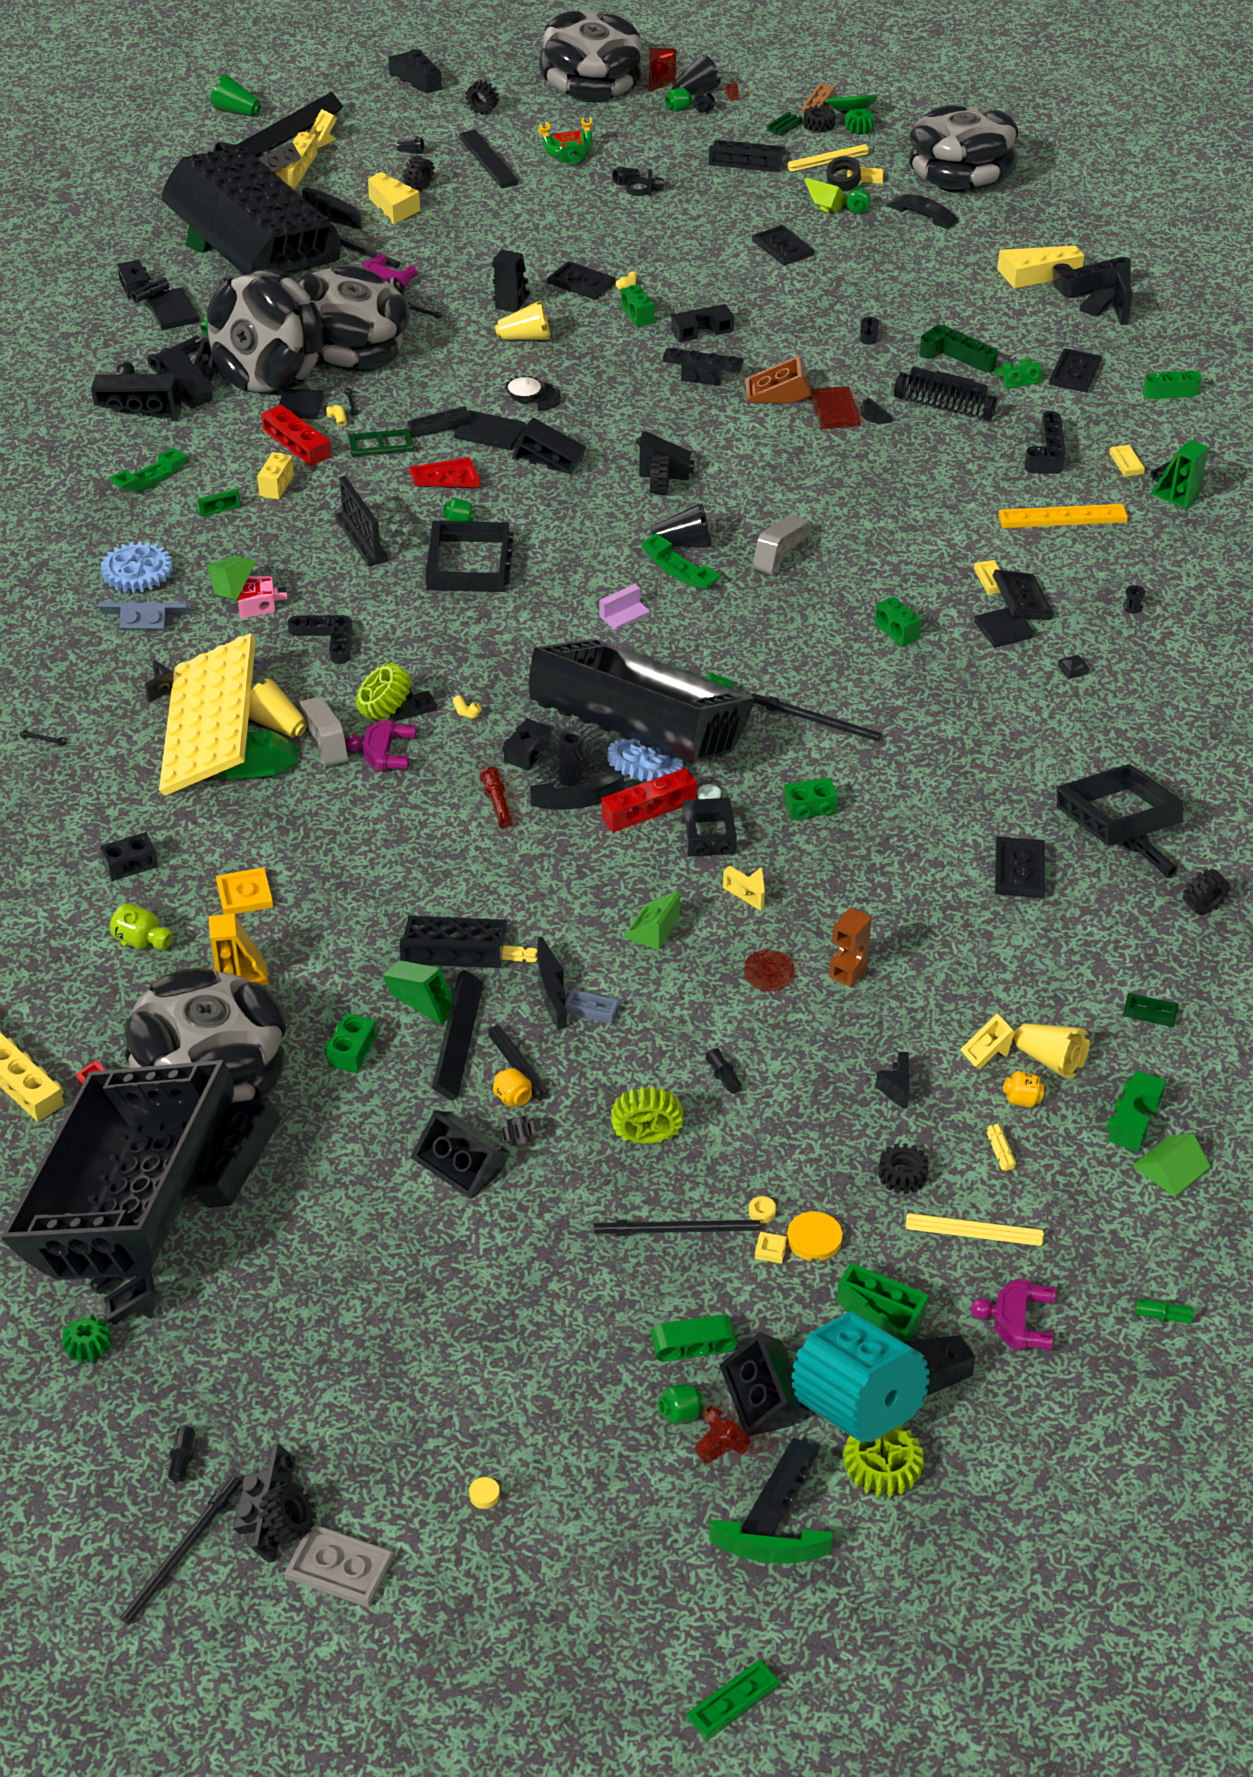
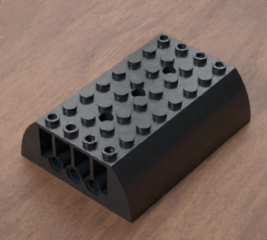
(249, 212)
(639, 698)
(120, 1170)

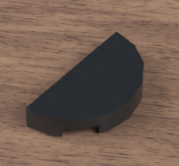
(549, 397)
(874, 413)

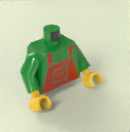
(568, 145)

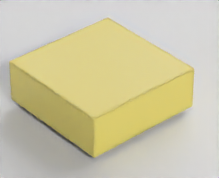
(771, 1247)

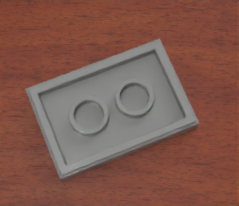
(339, 1565)

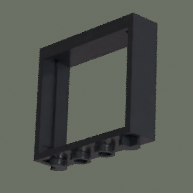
(469, 532)
(1074, 798)

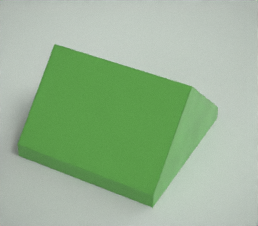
(230, 576)
(655, 921)
(1174, 1163)

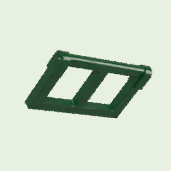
(380, 435)

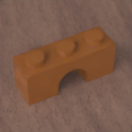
(853, 937)

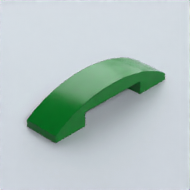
(166, 466)
(660, 552)
(770, 1549)

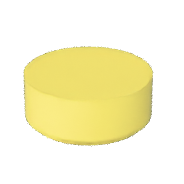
(762, 1209)
(484, 1493)

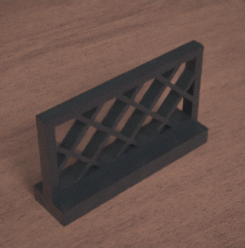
(746, 155)
(360, 525)
(458, 951)

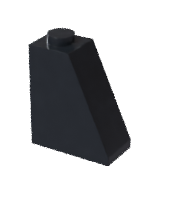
(680, 458)

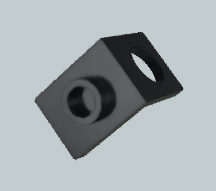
(160, 684)

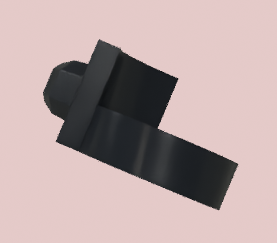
(657, 183)

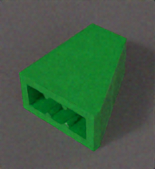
(420, 988)

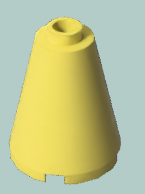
(525, 324)
(274, 710)
(1054, 1046)

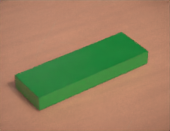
(733, 1700)

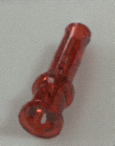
(495, 791)

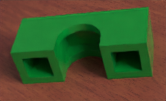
(1130, 1126)

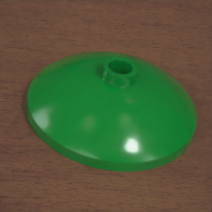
(851, 102)

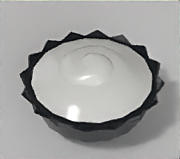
(524, 388)

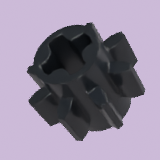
(704, 101)
(519, 1130)

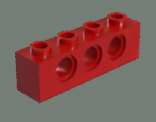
(296, 435)
(648, 800)

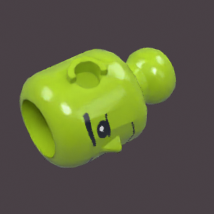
(139, 928)

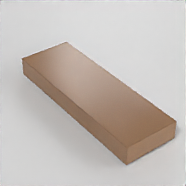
(818, 96)

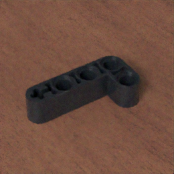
(1090, 277)
(1051, 455)

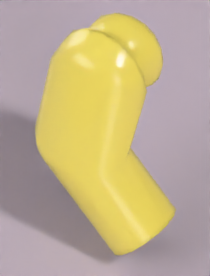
(627, 281)
(337, 412)
(467, 711)

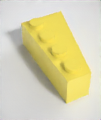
(1036, 265)

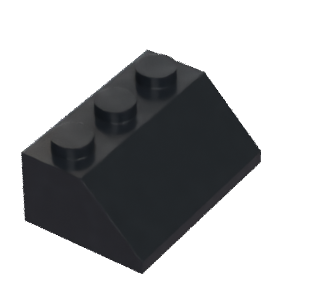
(459, 1153)
(762, 1385)

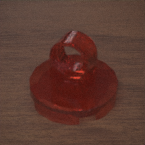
(721, 1436)

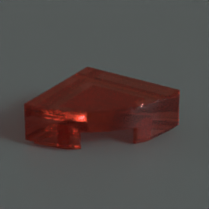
(732, 91)

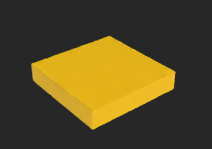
(244, 891)

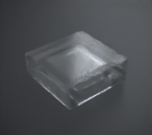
(90, 1305)

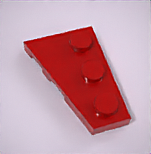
(446, 474)

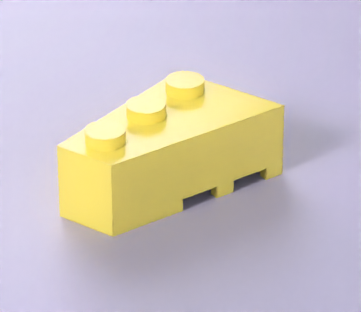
(393, 197)

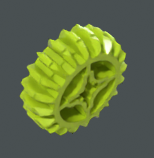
(383, 691)
(647, 1115)
(871, 1469)

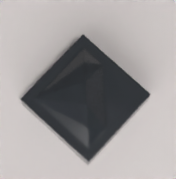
(1073, 666)

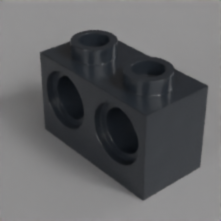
(129, 856)

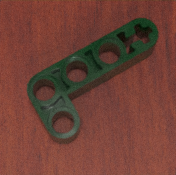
(958, 346)

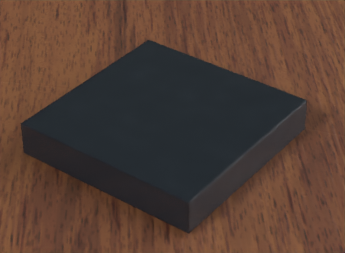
(1122, 298)
(302, 402)
(1003, 628)

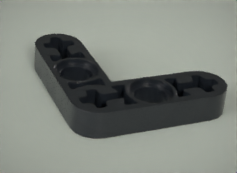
(331, 628)

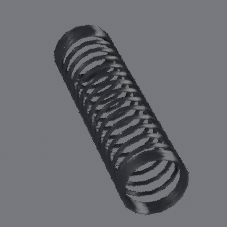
(900, 390)

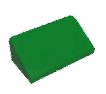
(218, 503)

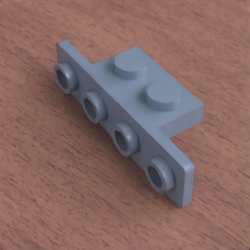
(143, 616)

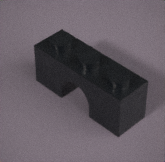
(715, 318)

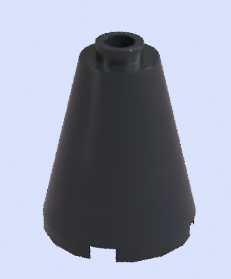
(698, 76)
(686, 528)

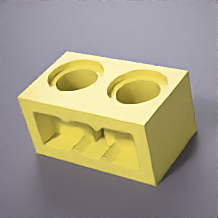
(275, 475)

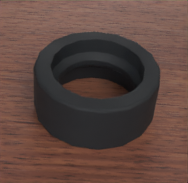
(844, 163)

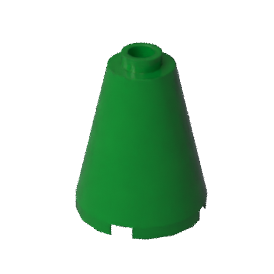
(234, 98)

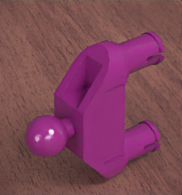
(377, 266)
(378, 744)
(1011, 1311)

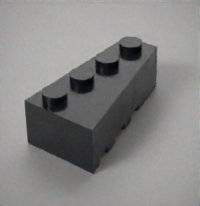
(139, 393)
(235, 1151)

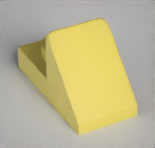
(322, 128)
(747, 888)
(992, 1038)

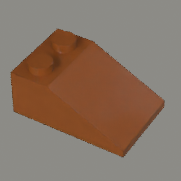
(780, 383)

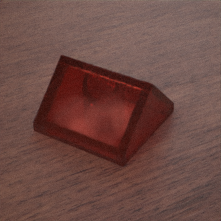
(661, 67)

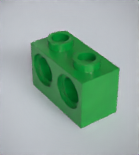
(637, 305)
(898, 621)
(810, 798)
(351, 1043)

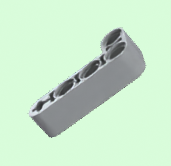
(777, 540)
(325, 729)

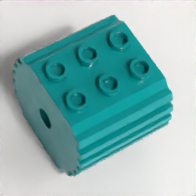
(859, 1377)

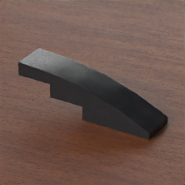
(333, 208)
(551, 984)

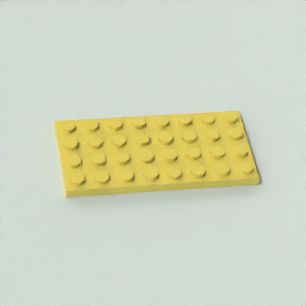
(208, 714)

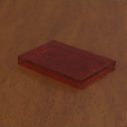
(835, 407)

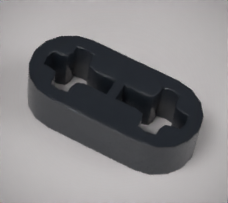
(869, 330)

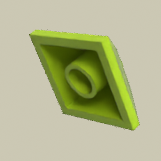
(826, 196)

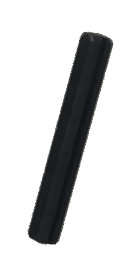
(518, 1061)

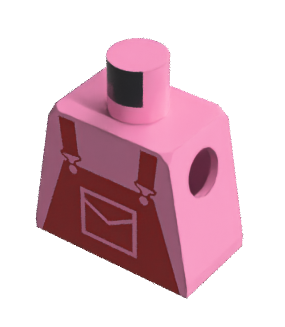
(259, 596)

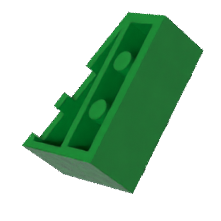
(1183, 475)
(882, 1301)

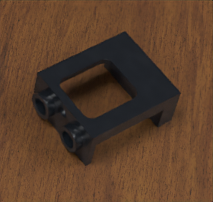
(709, 811)

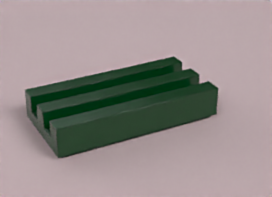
(784, 124)
(1150, 1012)

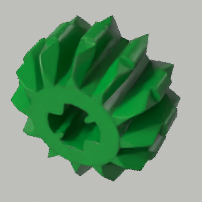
(859, 121)
(86, 1339)

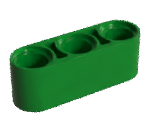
(1172, 384)
(693, 1338)

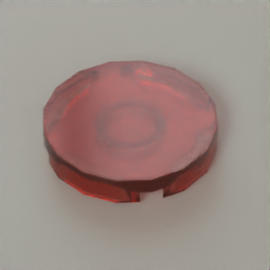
(762, 974)

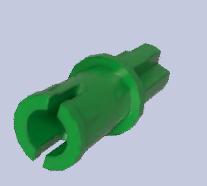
(1164, 1311)

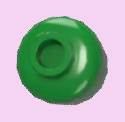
(678, 99)
(858, 200)
(458, 510)
(681, 1403)

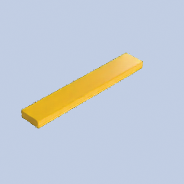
(1062, 515)

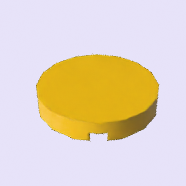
(814, 1236)

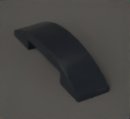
(941, 215)
(577, 796)

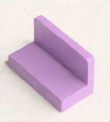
(622, 607)

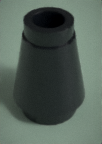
(411, 145)
(622, 174)

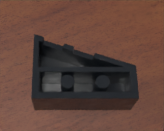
(417, 70)

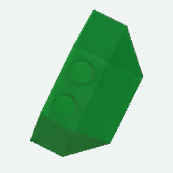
(264, 756)

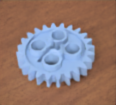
(136, 567)
(641, 760)

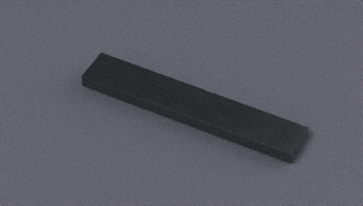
(488, 159)
(457, 1035)

